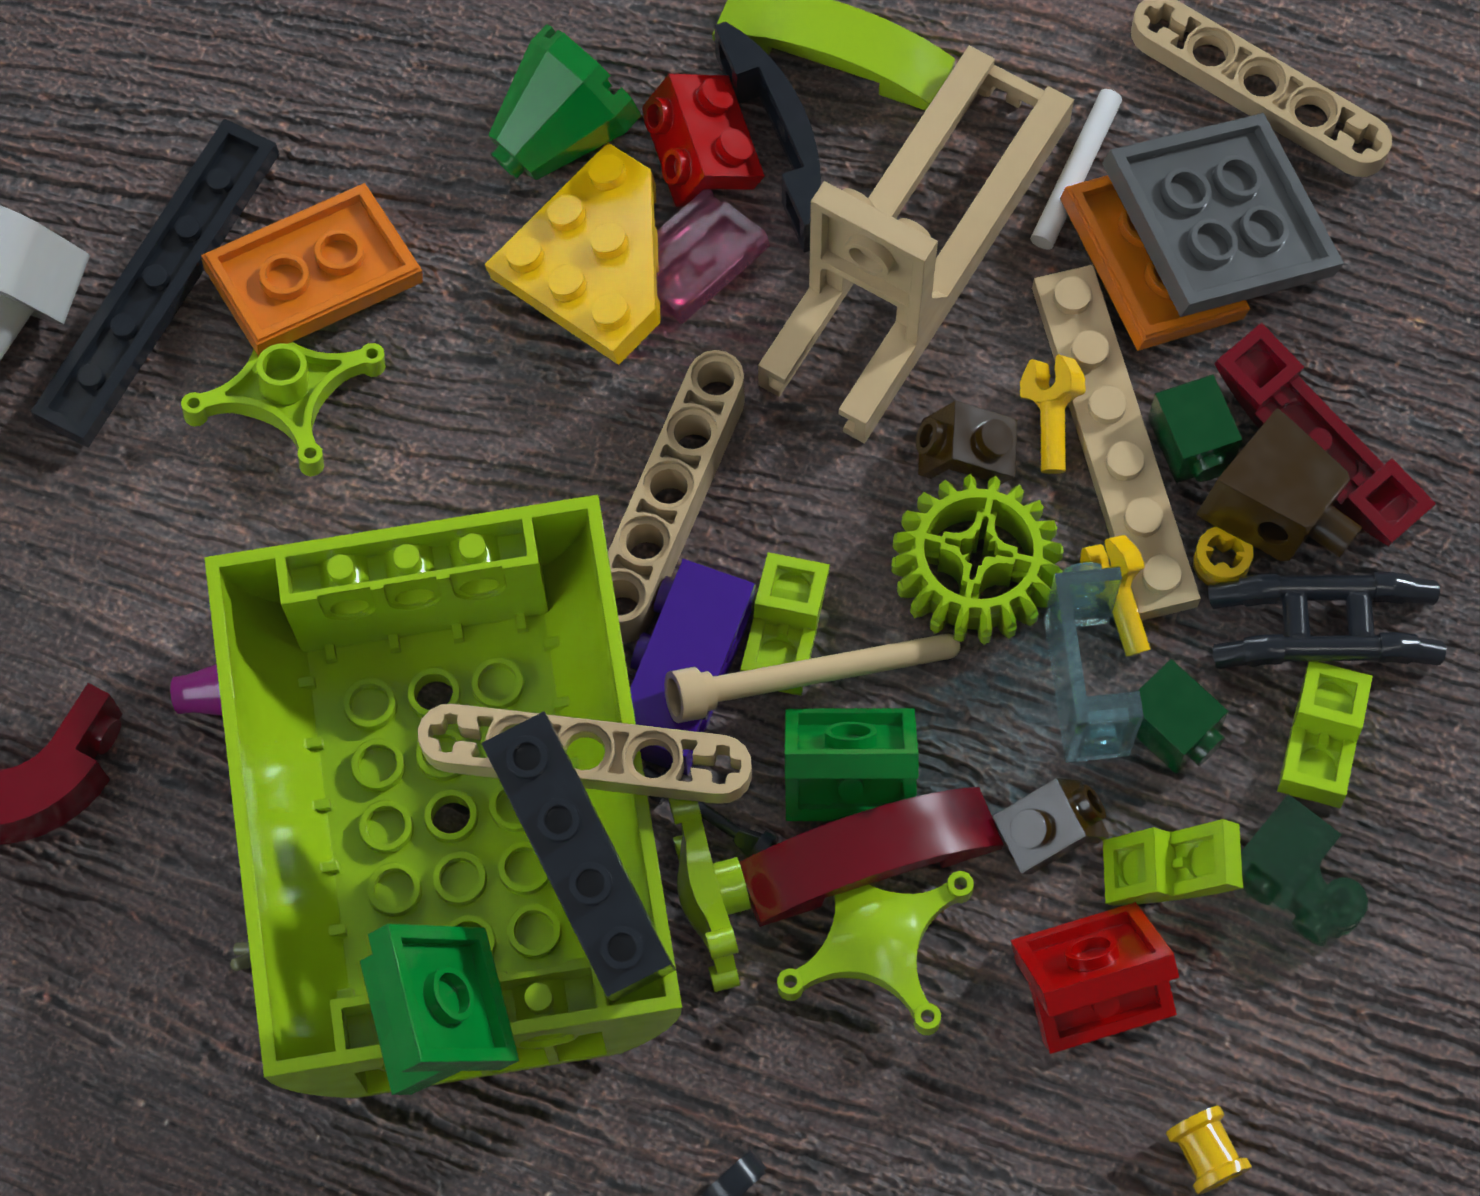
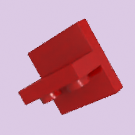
(1097, 976)

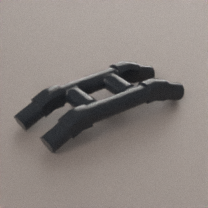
(1300, 646)

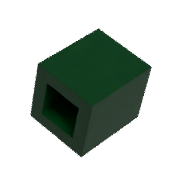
(1195, 429)
(1179, 718)

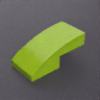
(785, 613)
(1325, 734)
(1172, 865)

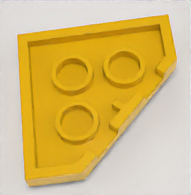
(591, 255)

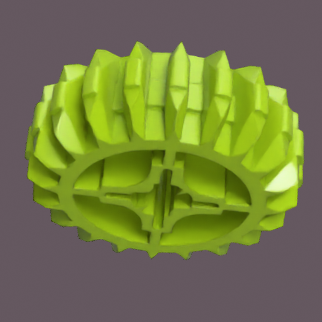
(954, 550)

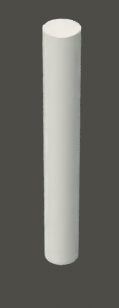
(1076, 167)

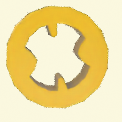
(1221, 572)

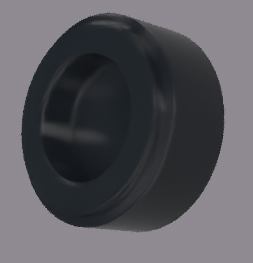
(738, 1177)

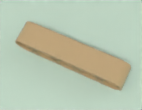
(680, 469)

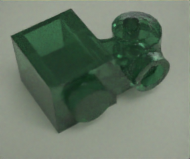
(1284, 869)

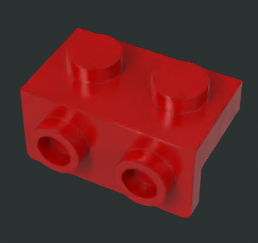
(701, 136)

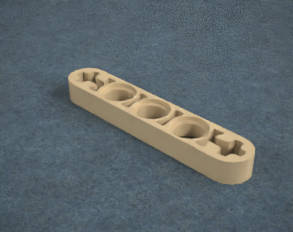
(1291, 92)
(620, 743)

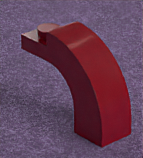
(63, 774)

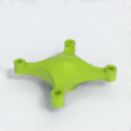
(286, 391)
(708, 892)
(878, 941)

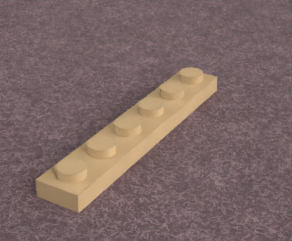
(1117, 440)

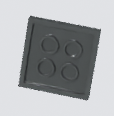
(1222, 214)

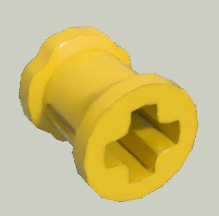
(1208, 1149)

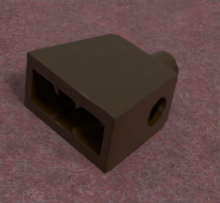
(1282, 493)

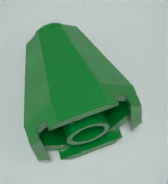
(557, 108)

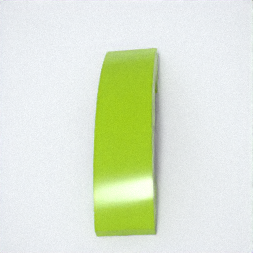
(847, 40)

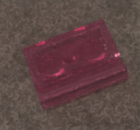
(703, 252)

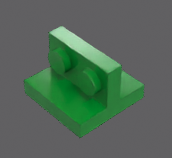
(848, 760)
(436, 1004)

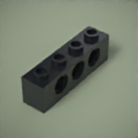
(578, 857)

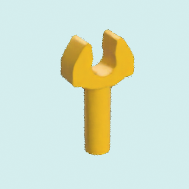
(1052, 404)
(1125, 611)

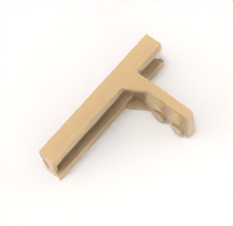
(896, 259)

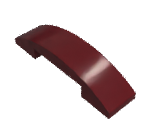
(1267, 377)
(868, 849)

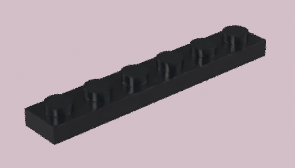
(155, 283)

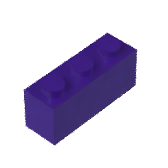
(697, 627)

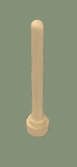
(694, 692)

